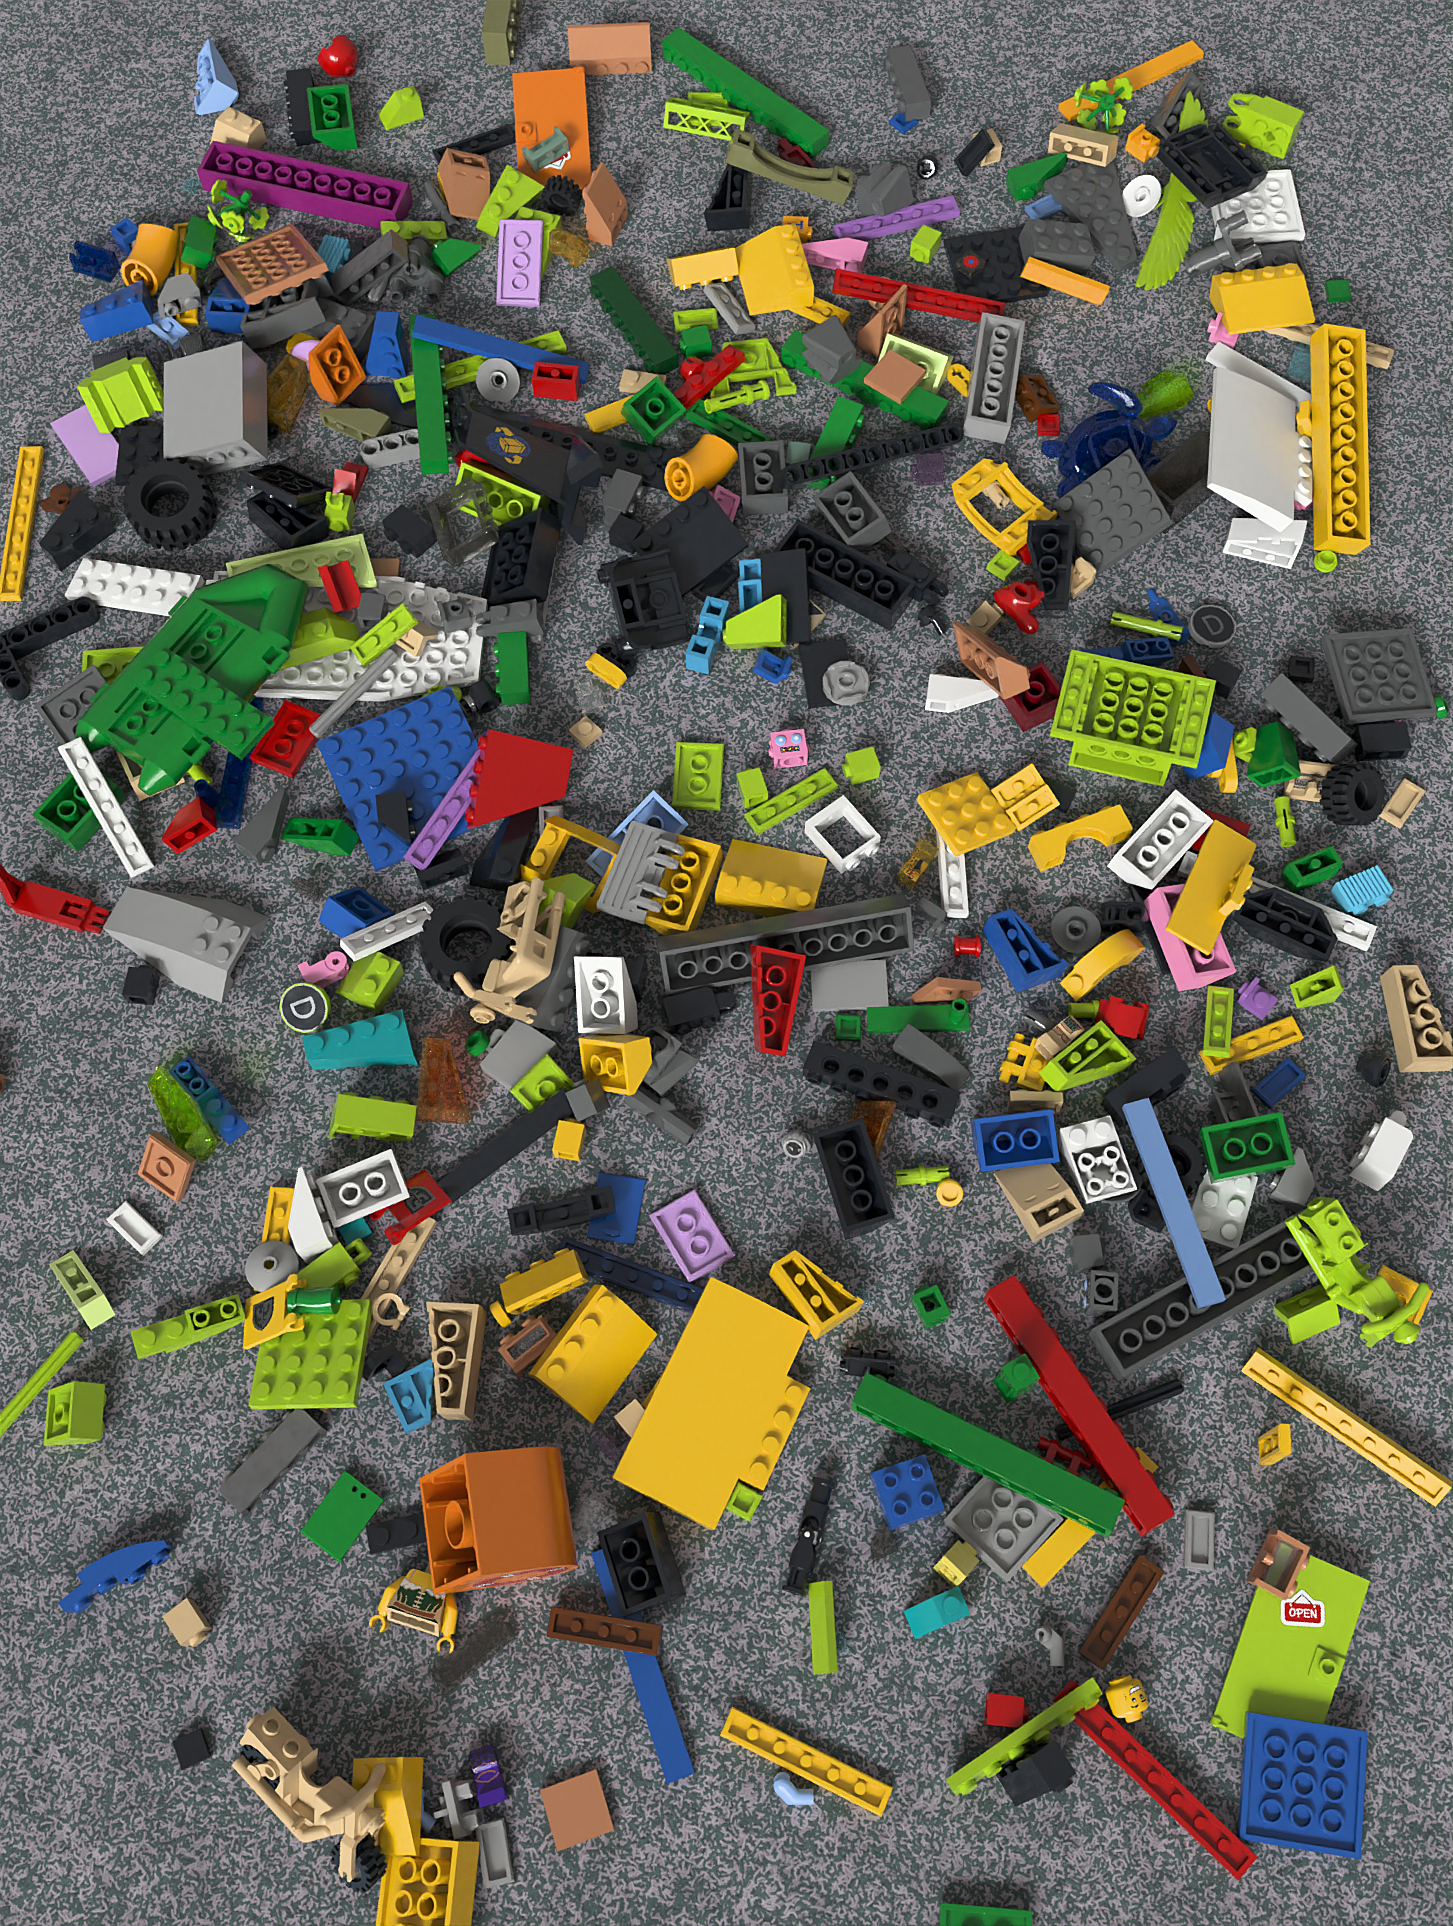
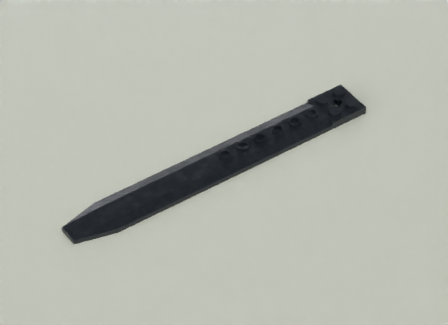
(613, 452)

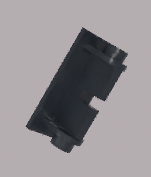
(857, 1360)

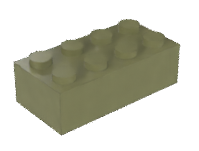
(500, 30)

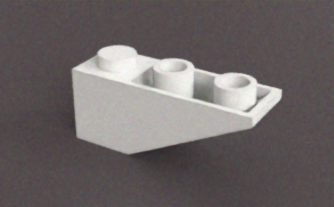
(955, 693)

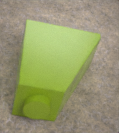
(759, 626)

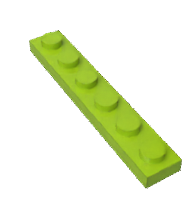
(1035, 1730)

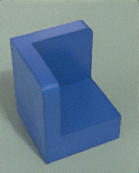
(124, 234)

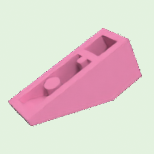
(837, 253)

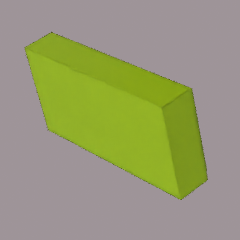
(695, 318)

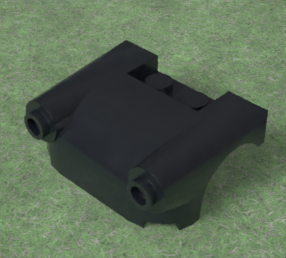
(645, 602)

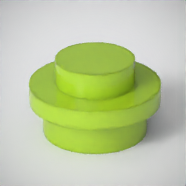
(1325, 561)

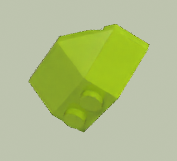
(321, 635)
(577, 894)

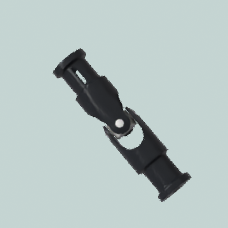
(804, 1552)

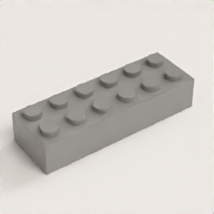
(993, 378)

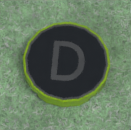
(305, 1007)

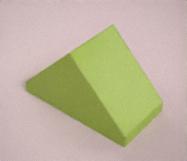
(1318, 988)

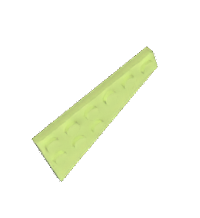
(305, 560)

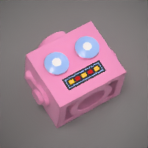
(788, 748)

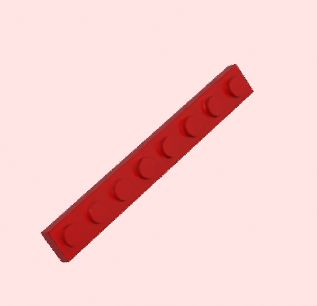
(917, 298)
(1162, 1786)

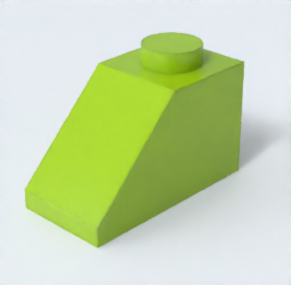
(401, 108)

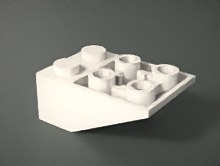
(1096, 1159)
(308, 1219)

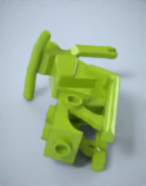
(1346, 1276)

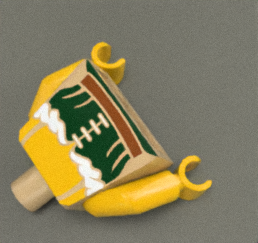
(412, 1604)

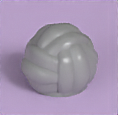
(796, 1143)

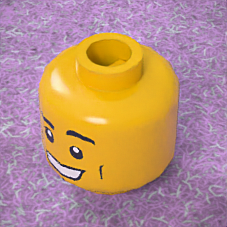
(1127, 1698)

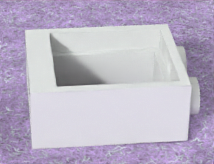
(829, 815)

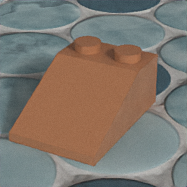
(883, 322)

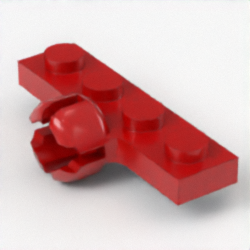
(703, 376)

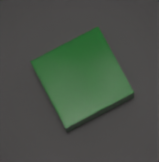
(1338, 291)
(848, 1028)

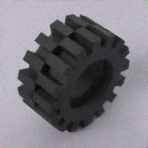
(570, 198)

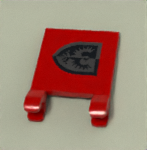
(424, 1200)

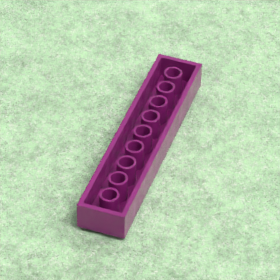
(306, 185)

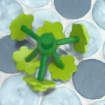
(1098, 93)
(234, 214)

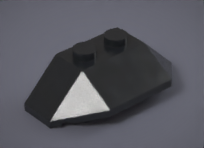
(1287, 924)

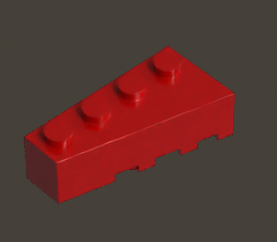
(775, 996)

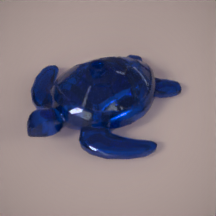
(1106, 437)

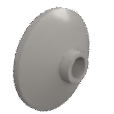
(487, 383)
(285, 1264)

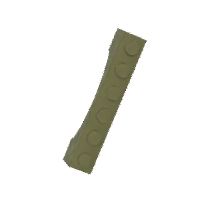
(827, 183)

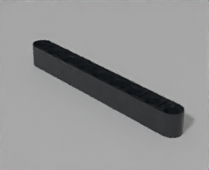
(861, 455)

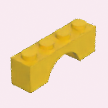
(1107, 826)

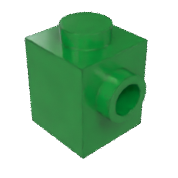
(695, 342)

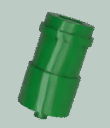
(317, 1301)

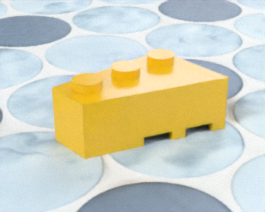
(813, 1294)

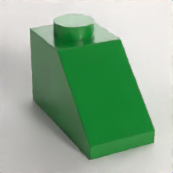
(453, 254)

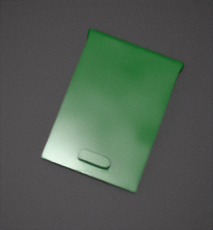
(342, 1516)

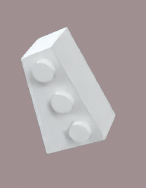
(1263, 543)

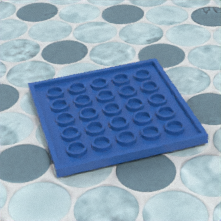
(407, 751)

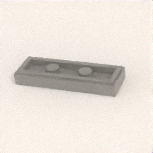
(729, 308)

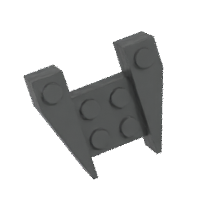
(286, 313)

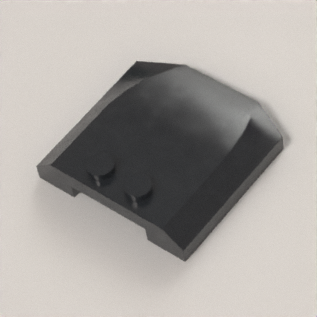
(1211, 164)

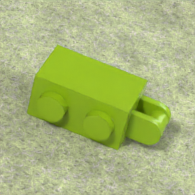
(336, 1266)

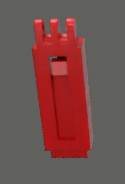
(51, 904)

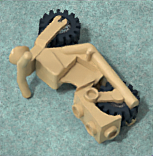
(279, 1770)

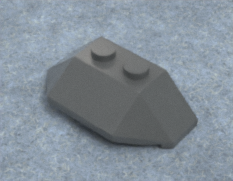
(1167, 117)

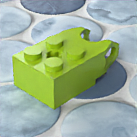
(1264, 123)

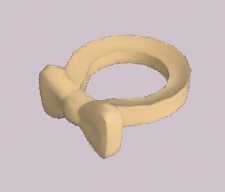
(402, 1308)

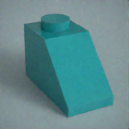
(936, 1612)

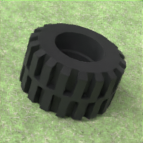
(1353, 794)
(1187, 1154)

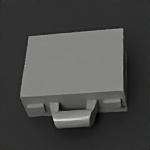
(515, 1052)

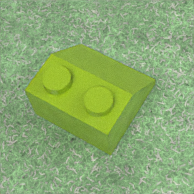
(371, 981)
(75, 1414)

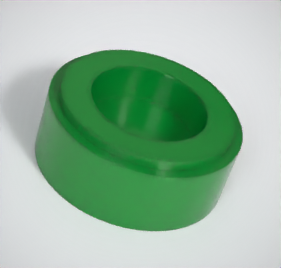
(1441, 706)
(477, 1043)

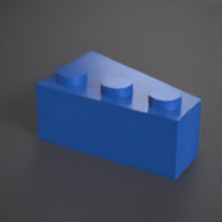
(388, 347)
(1021, 952)

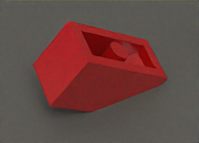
(190, 826)

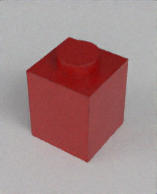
(1005, 1711)

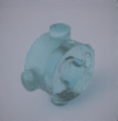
(189, 186)
(862, 1295)
(841, 1644)

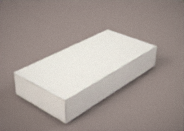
(134, 1228)

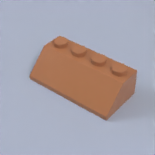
(610, 48)
(990, 662)

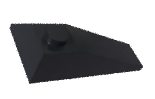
(1053, 555)
(507, 849)

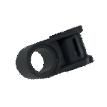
(1119, 915)

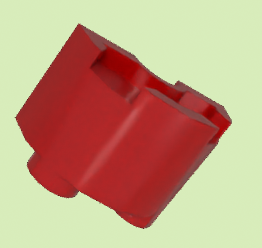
(1123, 1018)

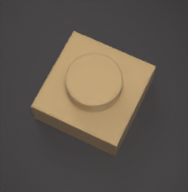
(585, 732)

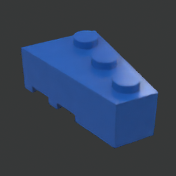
(118, 312)

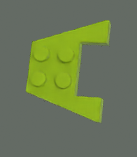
(759, 364)

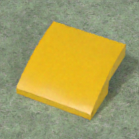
(1025, 796)

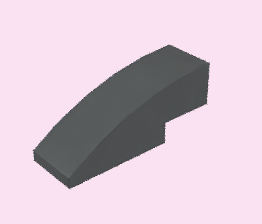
(930, 1058)

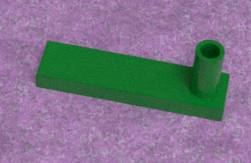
(923, 1018)

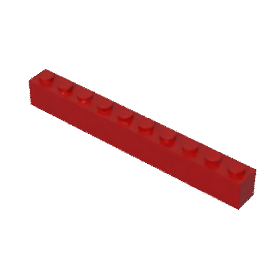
(1079, 1406)

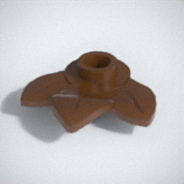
(59, 498)

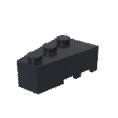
(284, 524)
(1155, 1081)
(1037, 1773)

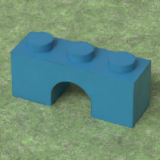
(705, 644)

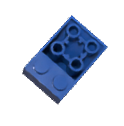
(226, 309)

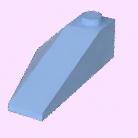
(215, 82)
(651, 812)

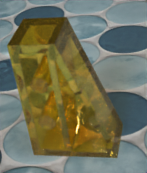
(286, 392)

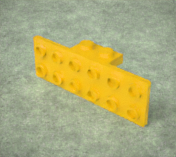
(1213, 887)

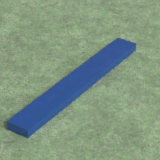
(490, 346)
(650, 1691)

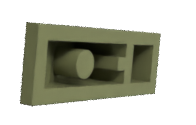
(357, 422)

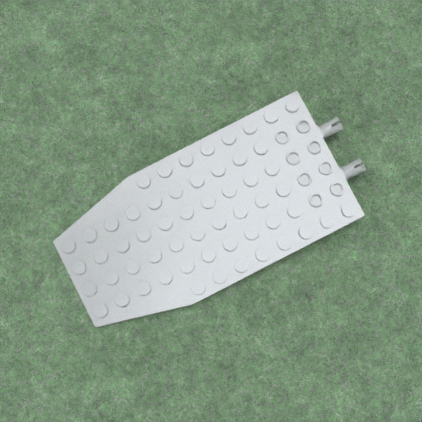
(445, 661)

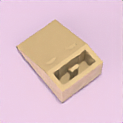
(1039, 1198)

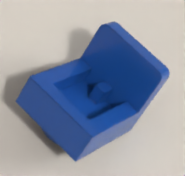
(772, 667)

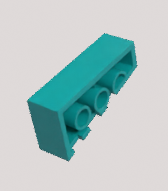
(362, 1044)

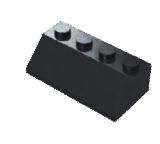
(854, 1178)

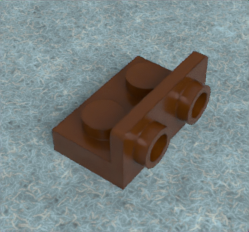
(1035, 397)

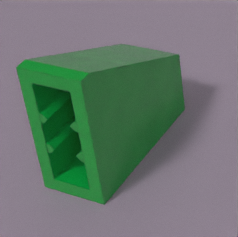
(1274, 756)

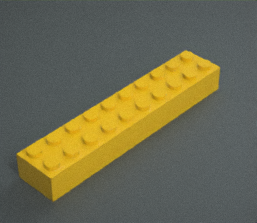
(1340, 439)

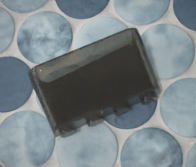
(1183, 477)

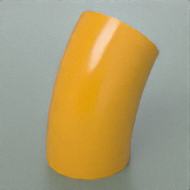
(151, 256)
(701, 466)

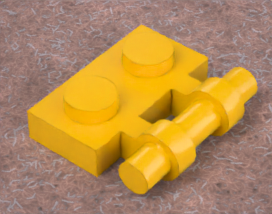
(1028, 1074)

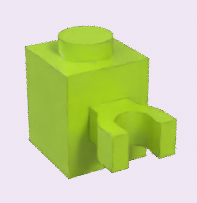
(339, 511)

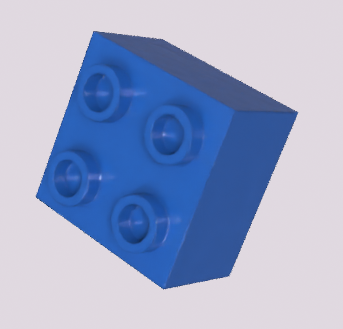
(907, 1492)

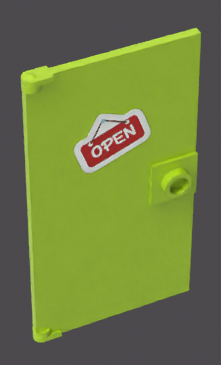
(1292, 1649)

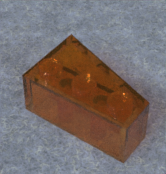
(439, 1085)

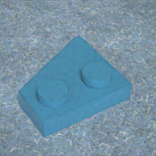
(413, 1396)

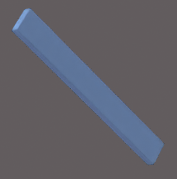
(1173, 1203)

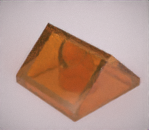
(877, 1119)

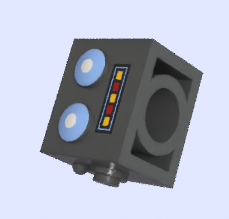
(1105, 1283)

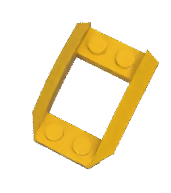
(979, 478)
(551, 846)

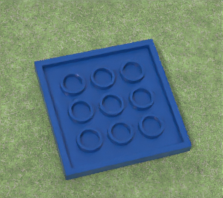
(1302, 1785)

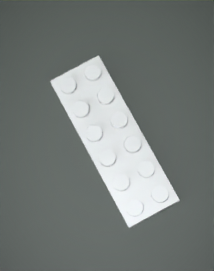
(131, 586)

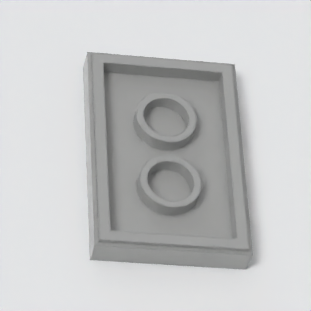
(850, 986)

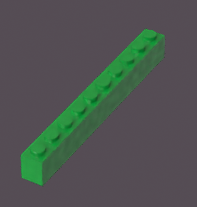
(745, 92)
(988, 1455)

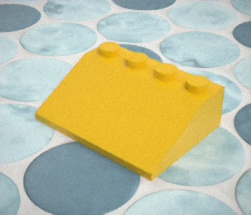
(774, 271)
(1262, 298)
(769, 880)
(593, 1352)
(430, 1886)

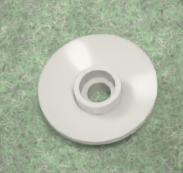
(1141, 188)

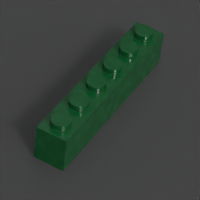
(633, 322)

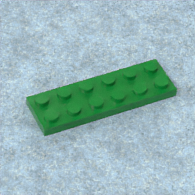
(202, 702)

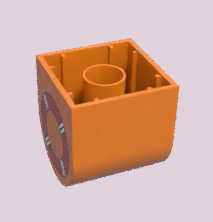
(497, 1519)

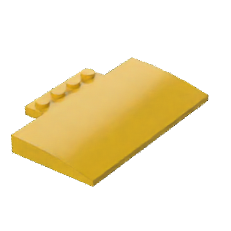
(718, 1406)

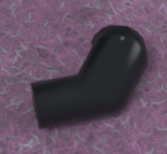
(209, 279)

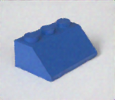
(1015, 1139)

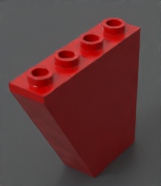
(515, 776)

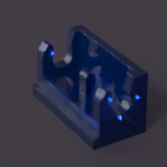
(94, 261)

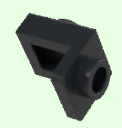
(1146, 1211)
(386, 1358)

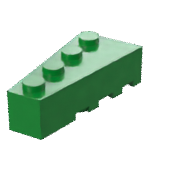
(839, 434)

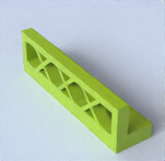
(703, 111)

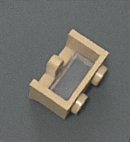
(1309, 783)

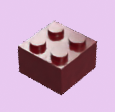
(1036, 703)

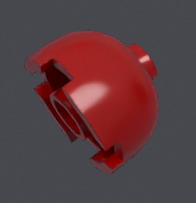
(339, 58)

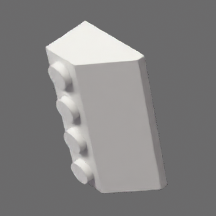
(1160, 842)

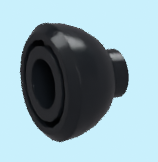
(1374, 1068)

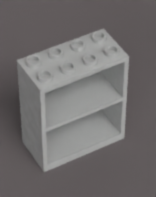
(216, 409)

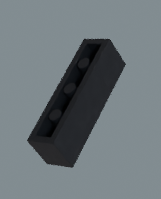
(297, 102)

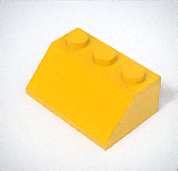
(703, 267)
(616, 1060)
(543, 1281)

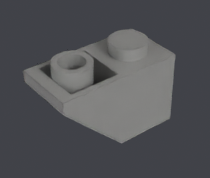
(178, 296)
(1294, 1184)

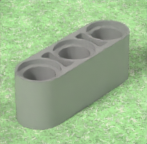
(390, 449)

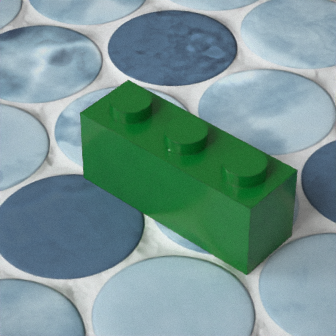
(512, 668)

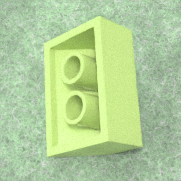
(932, 360)

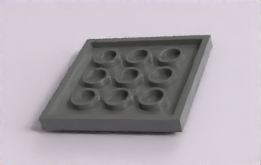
(1114, 512)
(1378, 675)

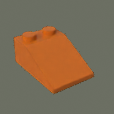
(334, 367)

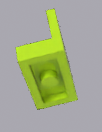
(1308, 1313)

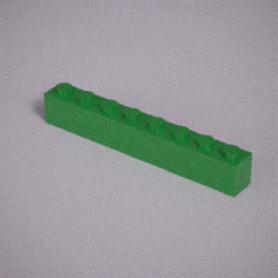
(430, 404)
(919, 406)

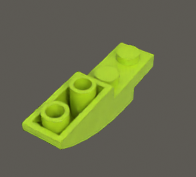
(188, 1328)

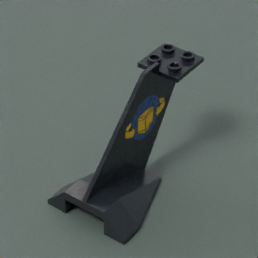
(531, 460)

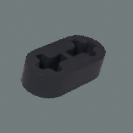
(617, 657)

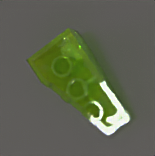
(1164, 393)
(182, 1116)

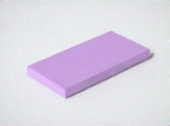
(519, 263)
(92, 451)

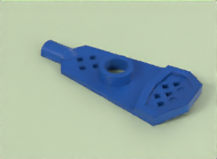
(1174, 619)

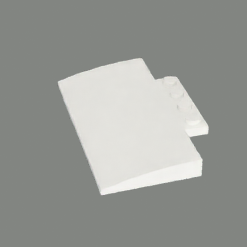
(1256, 451)

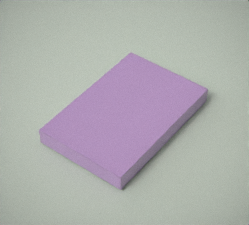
(692, 1236)

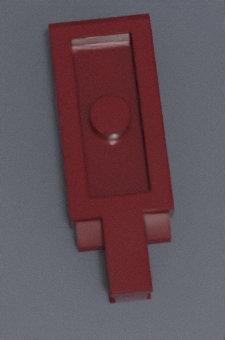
(794, 154)

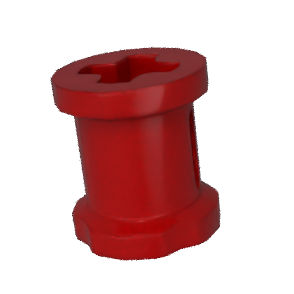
(966, 945)

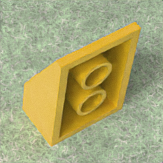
(401, 1799)

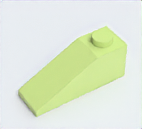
(82, 1289)

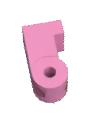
(326, 971)

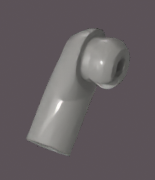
(1052, 1641)

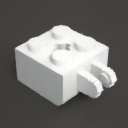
(1381, 1151)

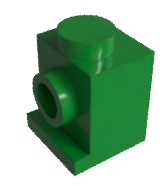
(932, 1295)

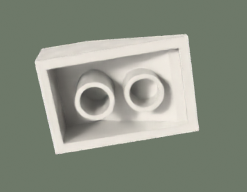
(604, 995)

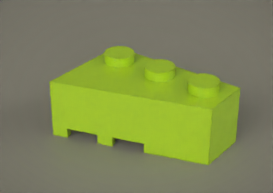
(1087, 1059)

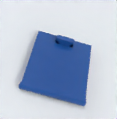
(627, 1198)

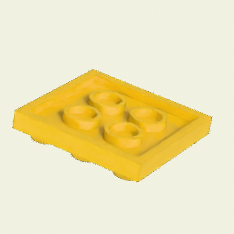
(966, 814)

